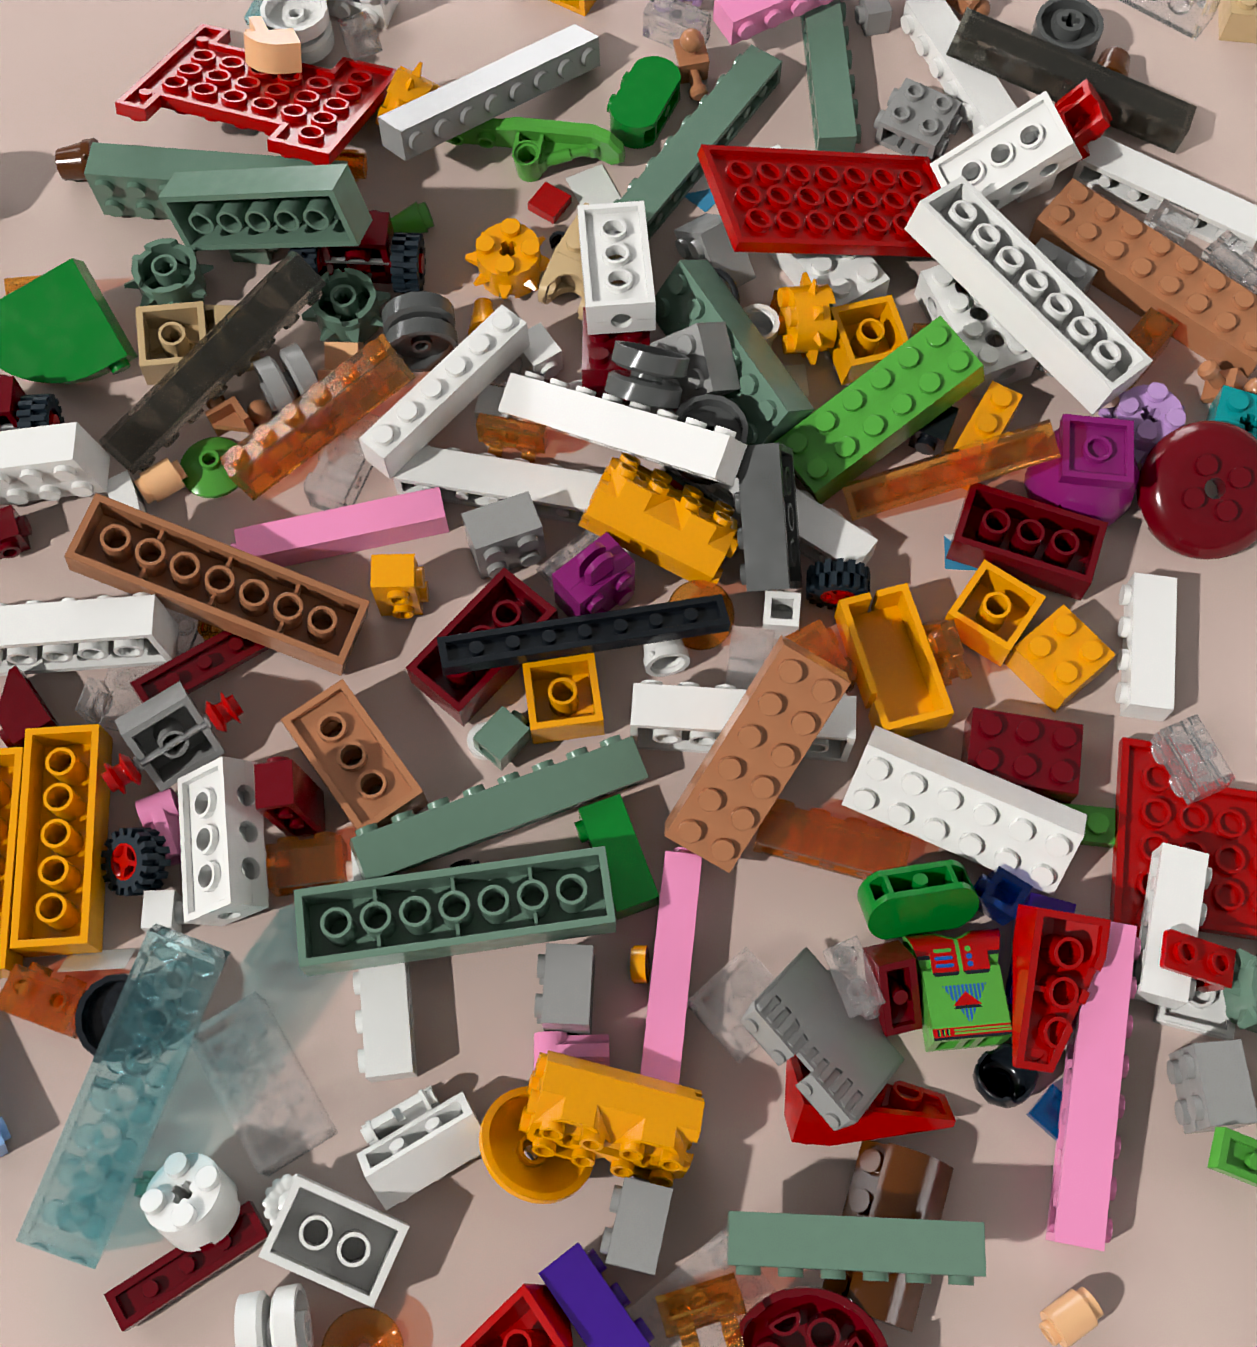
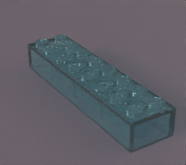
(123, 1096)

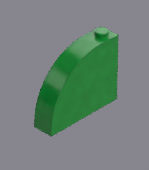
(61, 329)

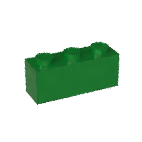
(631, 882)

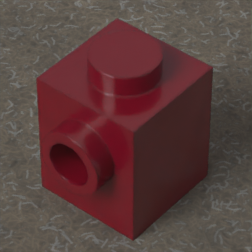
(13, 533)

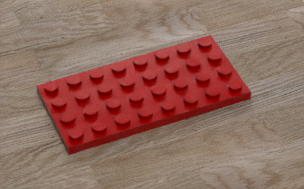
(817, 199)

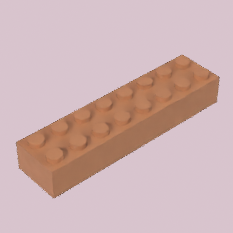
(1152, 271)
(217, 584)

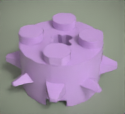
(1153, 412)

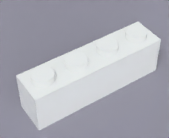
(1147, 647)
(1171, 902)

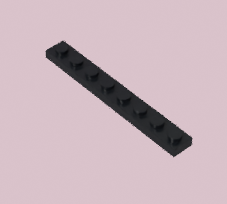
(582, 634)

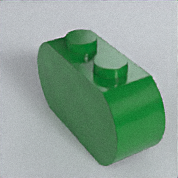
(644, 101)
(917, 899)

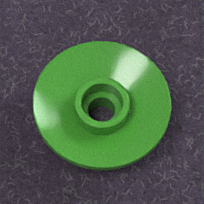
(205, 479)

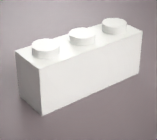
(422, 1151)

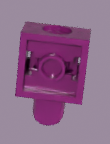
(595, 579)

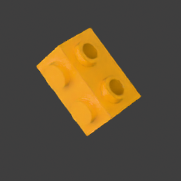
(398, 585)

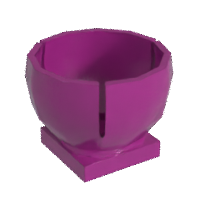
(1094, 471)

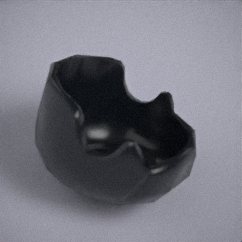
(1000, 1081)

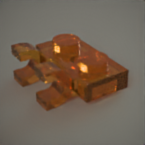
(512, 433)
(947, 650)
(701, 1306)

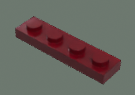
(198, 665)
(183, 1270)

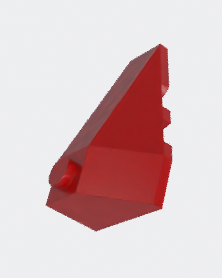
(1051, 975)
(894, 1112)
(525, 1320)

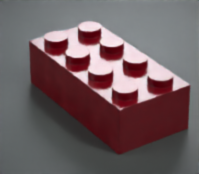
(1028, 540)
(499, 604)

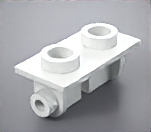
(399, 1115)

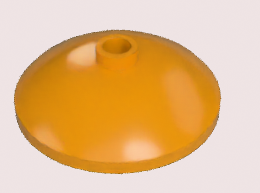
(503, 1149)

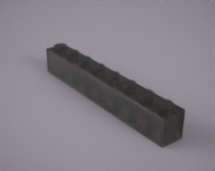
(1046, 67)
(213, 363)

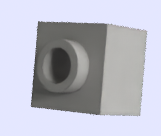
(873, 16)

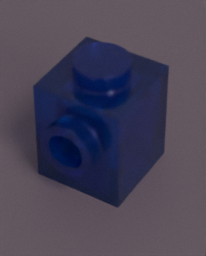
(1001, 894)

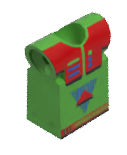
(960, 990)

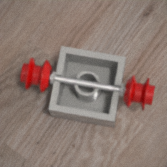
(169, 738)

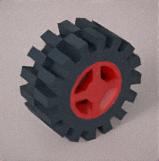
(835, 581)
(135, 861)

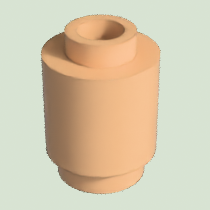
(161, 480)
(1070, 1317)

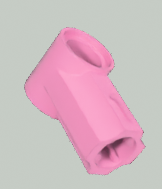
(162, 813)
(586, 1047)

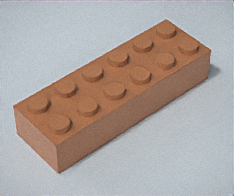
(756, 753)

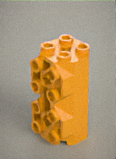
(660, 522)
(612, 1114)

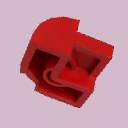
(1084, 115)

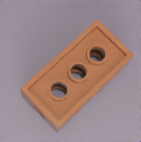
(359, 738)

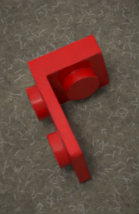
(1199, 959)

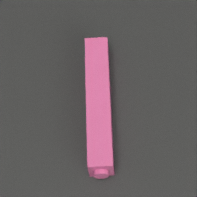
(346, 529)
(671, 966)

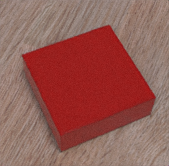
(549, 202)

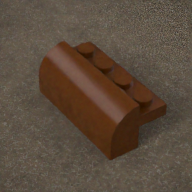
(892, 1184)

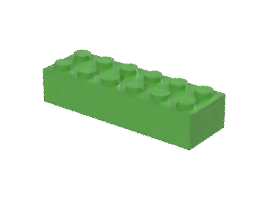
(882, 409)

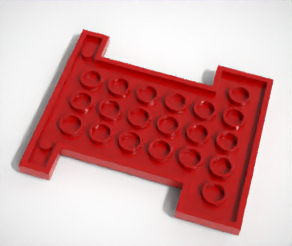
(302, 113)
(1217, 825)

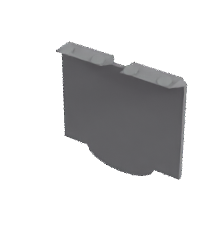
(807, 1018)

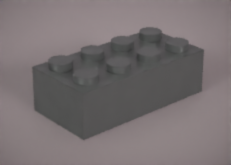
(768, 519)

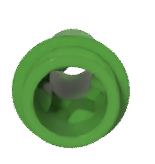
(413, 219)

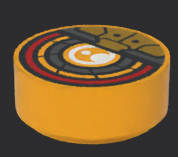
(640, 964)

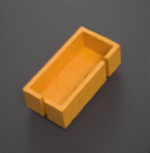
(893, 662)

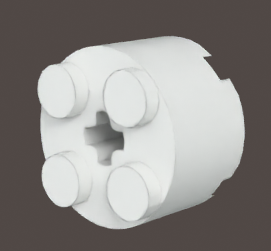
(191, 1201)

